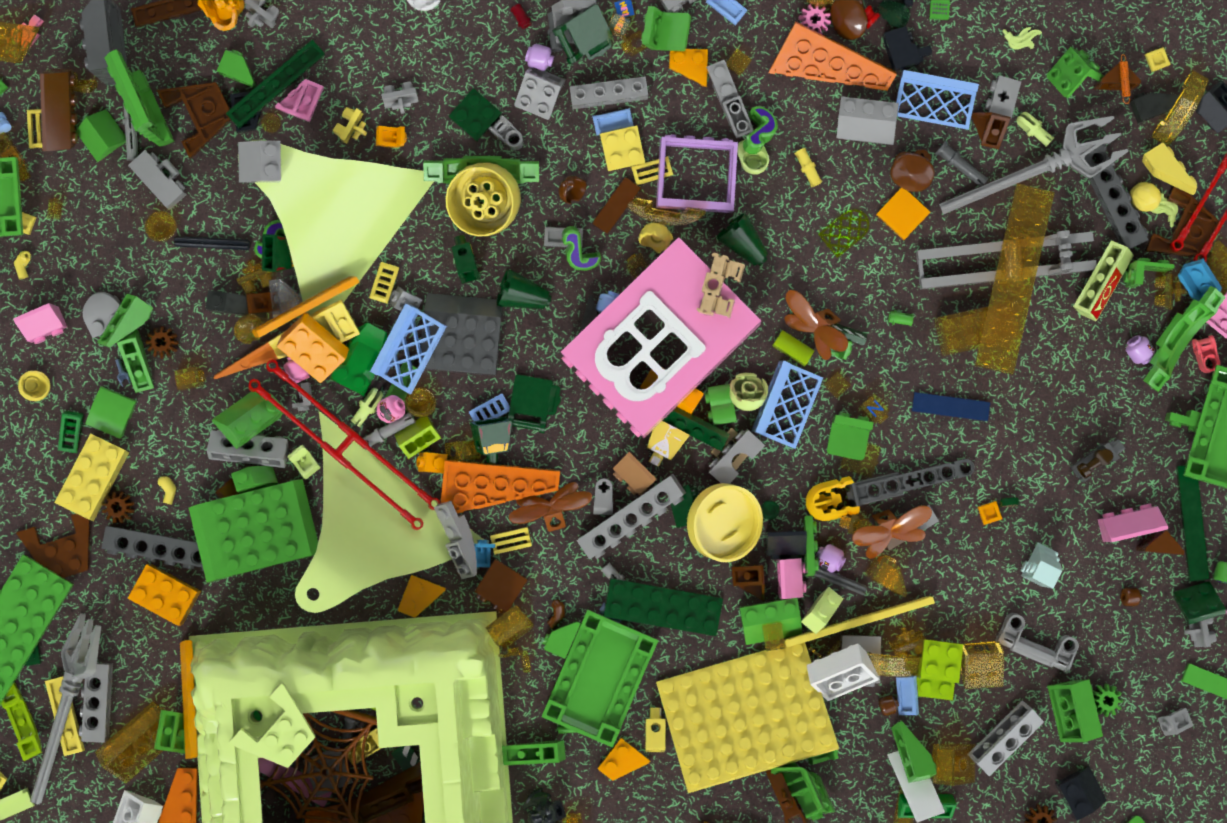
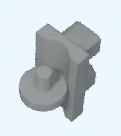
(268, 16)
(399, 99)
(1200, 633)

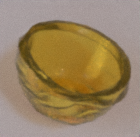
(160, 226)
(420, 402)

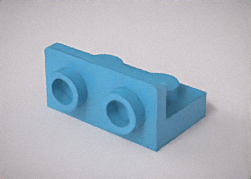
(1198, 278)

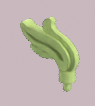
(1022, 40)
(1167, 207)

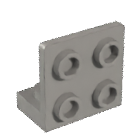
(567, 9)
(539, 92)

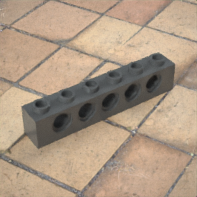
(1111, 204)
(112, 544)

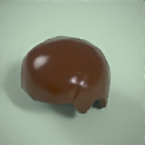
(572, 189)

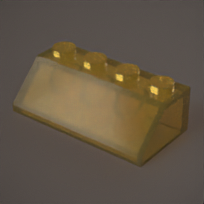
(132, 745)

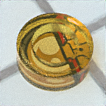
(271, 123)

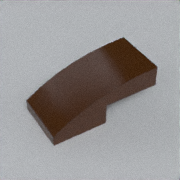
(259, 302)

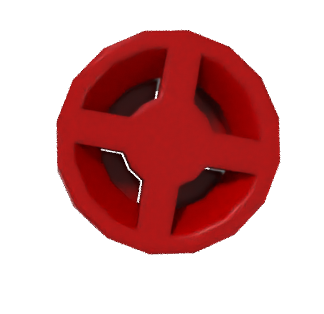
(872, 17)

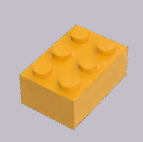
(312, 347)
(164, 594)

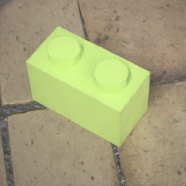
(822, 610)

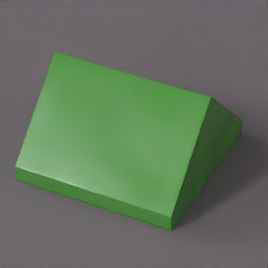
(101, 134)

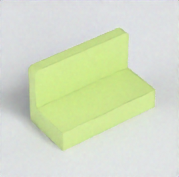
(15, 803)

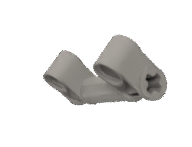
(1036, 651)

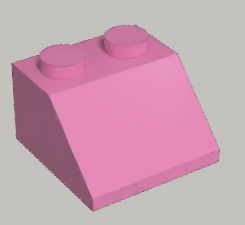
(41, 323)
(790, 578)

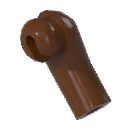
(559, 613)

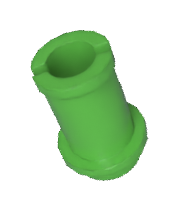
(900, 318)

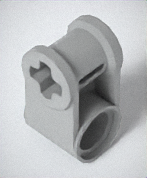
(505, 131)
(603, 500)

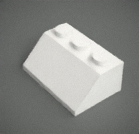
(842, 672)
(137, 809)

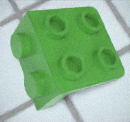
(666, 30)
(1072, 71)
(1135, 271)
(849, 436)

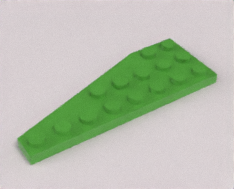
(26, 610)

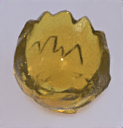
(244, 327)

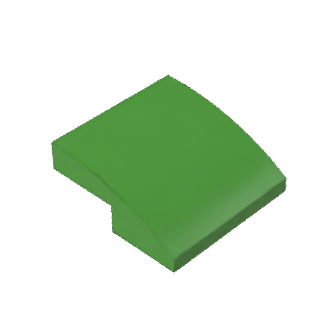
(110, 412)
(170, 732)

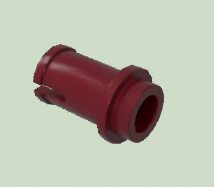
(521, 17)

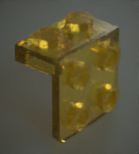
(509, 627)

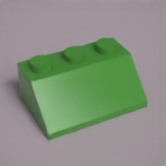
(247, 418)
(756, 615)
(1075, 711)

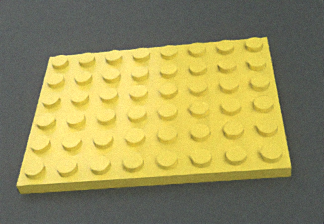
(745, 716)

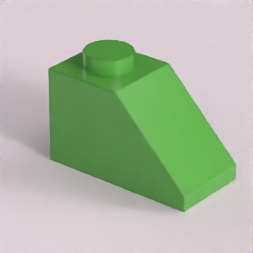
(236, 68)
(254, 478)
(561, 639)

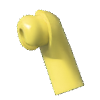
(20, 264)
(169, 488)

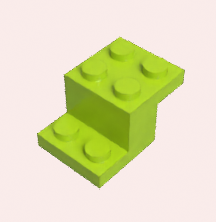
(939, 669)

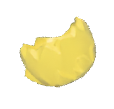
(655, 236)

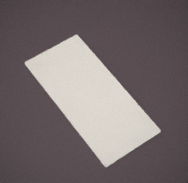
(919, 794)

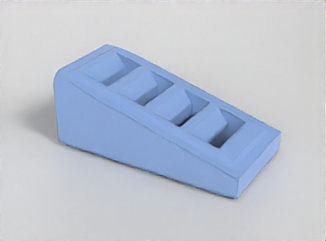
(487, 404)

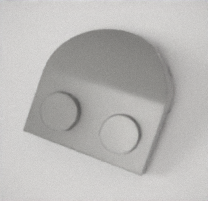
(99, 312)

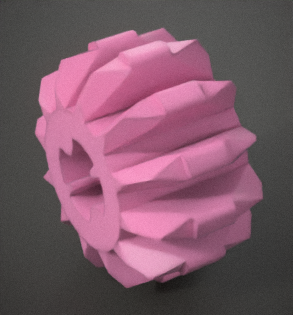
(810, 13)

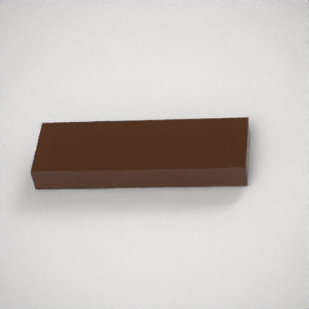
(616, 205)

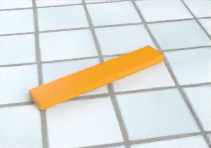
(305, 306)
(189, 709)

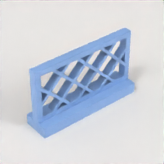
(939, 83)
(394, 344)
(774, 394)

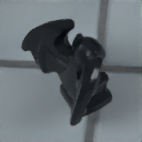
(545, 810)

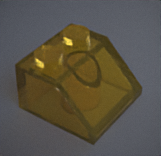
(953, 764)

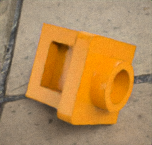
(390, 136)
(431, 462)

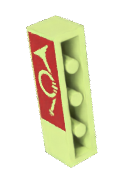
(1103, 280)

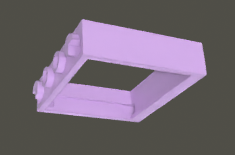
(706, 143)

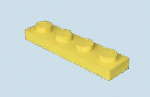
(70, 738)

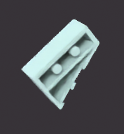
(1042, 567)

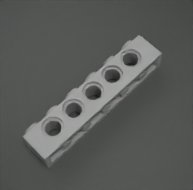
(589, 540)

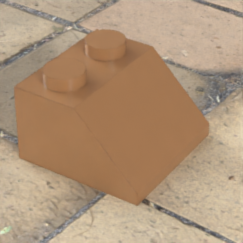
(633, 474)

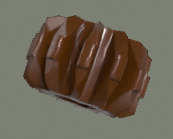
(161, 350)
(123, 502)
(1040, 813)

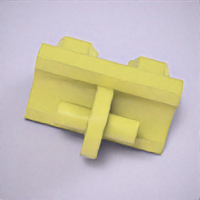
(353, 117)

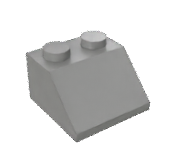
(259, 162)

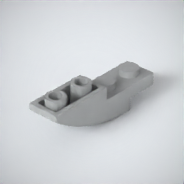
(729, 99)
(461, 544)

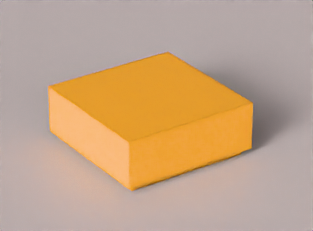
(989, 512)

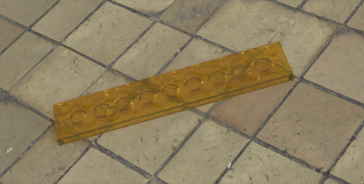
(1009, 300)

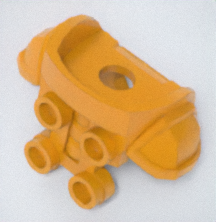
(222, 12)

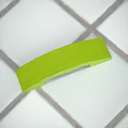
(22, 723)

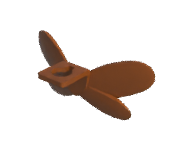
(809, 321)
(563, 500)
(903, 528)

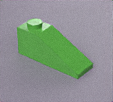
(128, 317)
(136, 361)
(534, 753)
(914, 756)

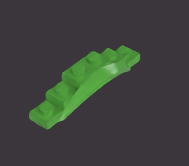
(446, 170)
(1179, 334)

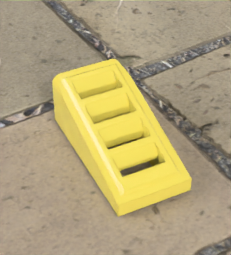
(373, 295)

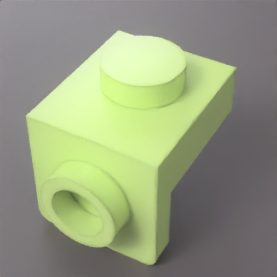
(304, 461)

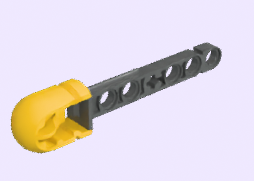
(859, 493)

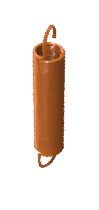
(1124, 76)

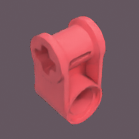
(1206, 352)

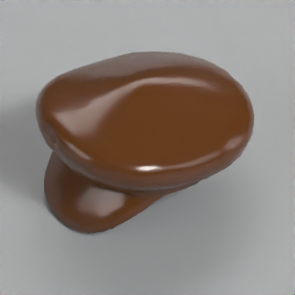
(849, 18)
(912, 172)

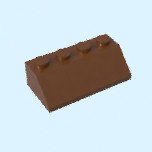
(58, 109)

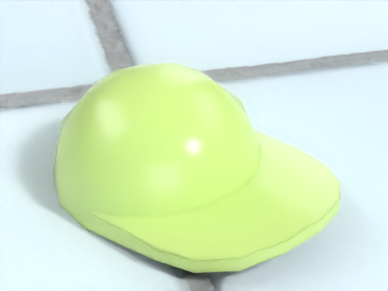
(753, 162)

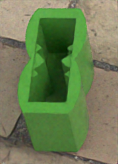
(721, 405)

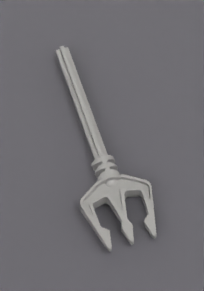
(1070, 154)
(78, 664)

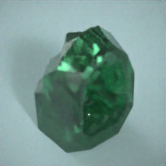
(895, 13)

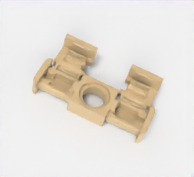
(710, 301)

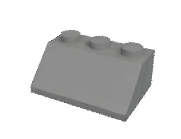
(867, 120)

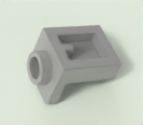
(400, 297)
(304, 406)
(1175, 722)

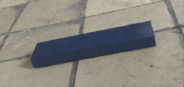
(950, 406)

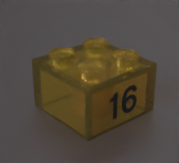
(982, 665)

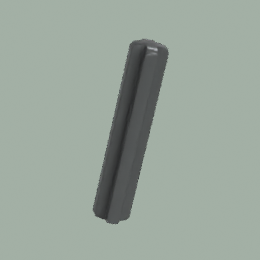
(841, 581)

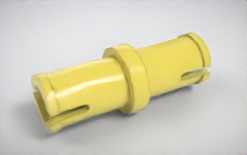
(808, 167)

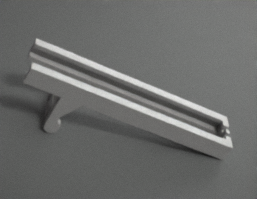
(1062, 238)

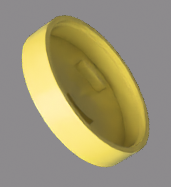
(725, 522)

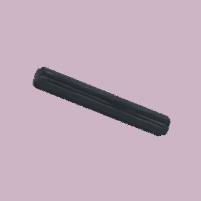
(213, 243)

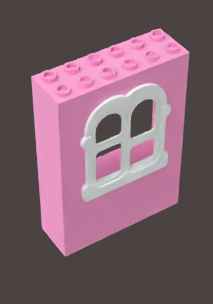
(673, 293)

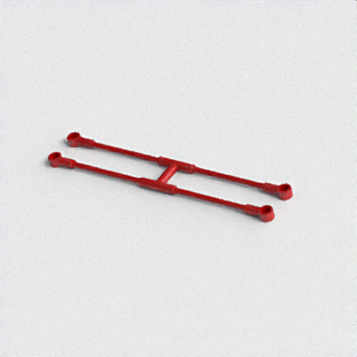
(1184, 232)
(337, 454)

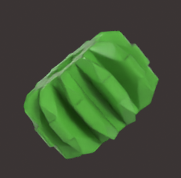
(1113, 702)

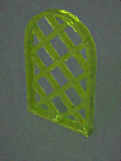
(849, 230)

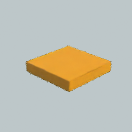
(903, 213)

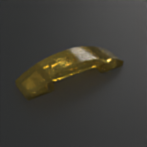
(1182, 110)
(644, 209)
(895, 665)

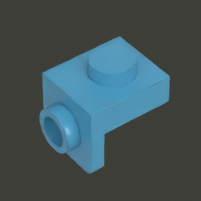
(483, 552)

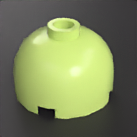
(748, 391)

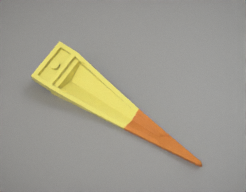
(333, 318)

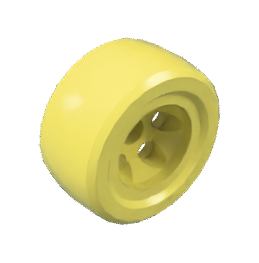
(460, 192)

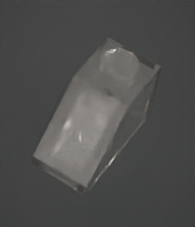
(282, 297)

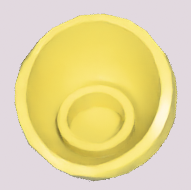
(1145, 196)
(34, 385)

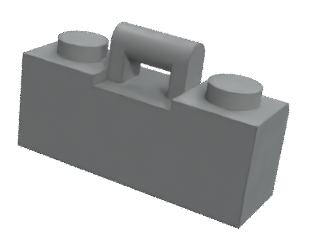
(151, 173)

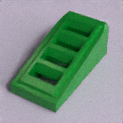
(77, 432)

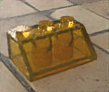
(887, 574)

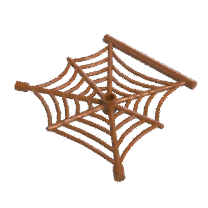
(323, 769)

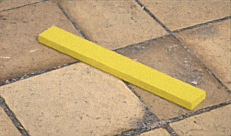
(861, 620)

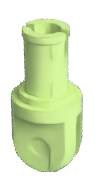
(1034, 128)
(367, 406)

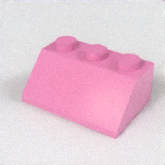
(1131, 523)

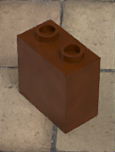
(500, 586)

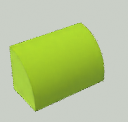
(793, 348)
(417, 436)

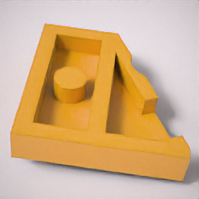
(690, 64)
(419, 596)
(622, 760)

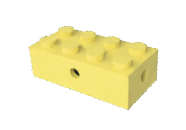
(91, 477)

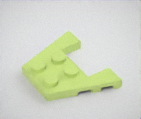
(284, 738)

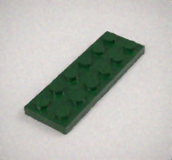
(662, 607)

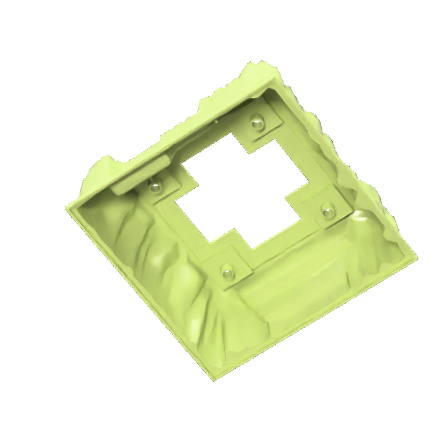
(360, 666)

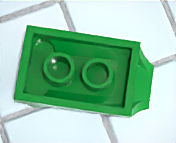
(362, 354)

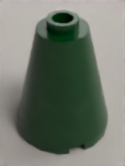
(744, 240)
(521, 292)

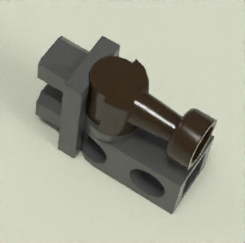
(1102, 456)

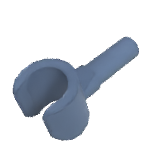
(122, 374)

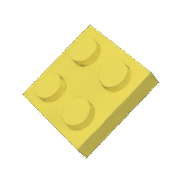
(622, 148)

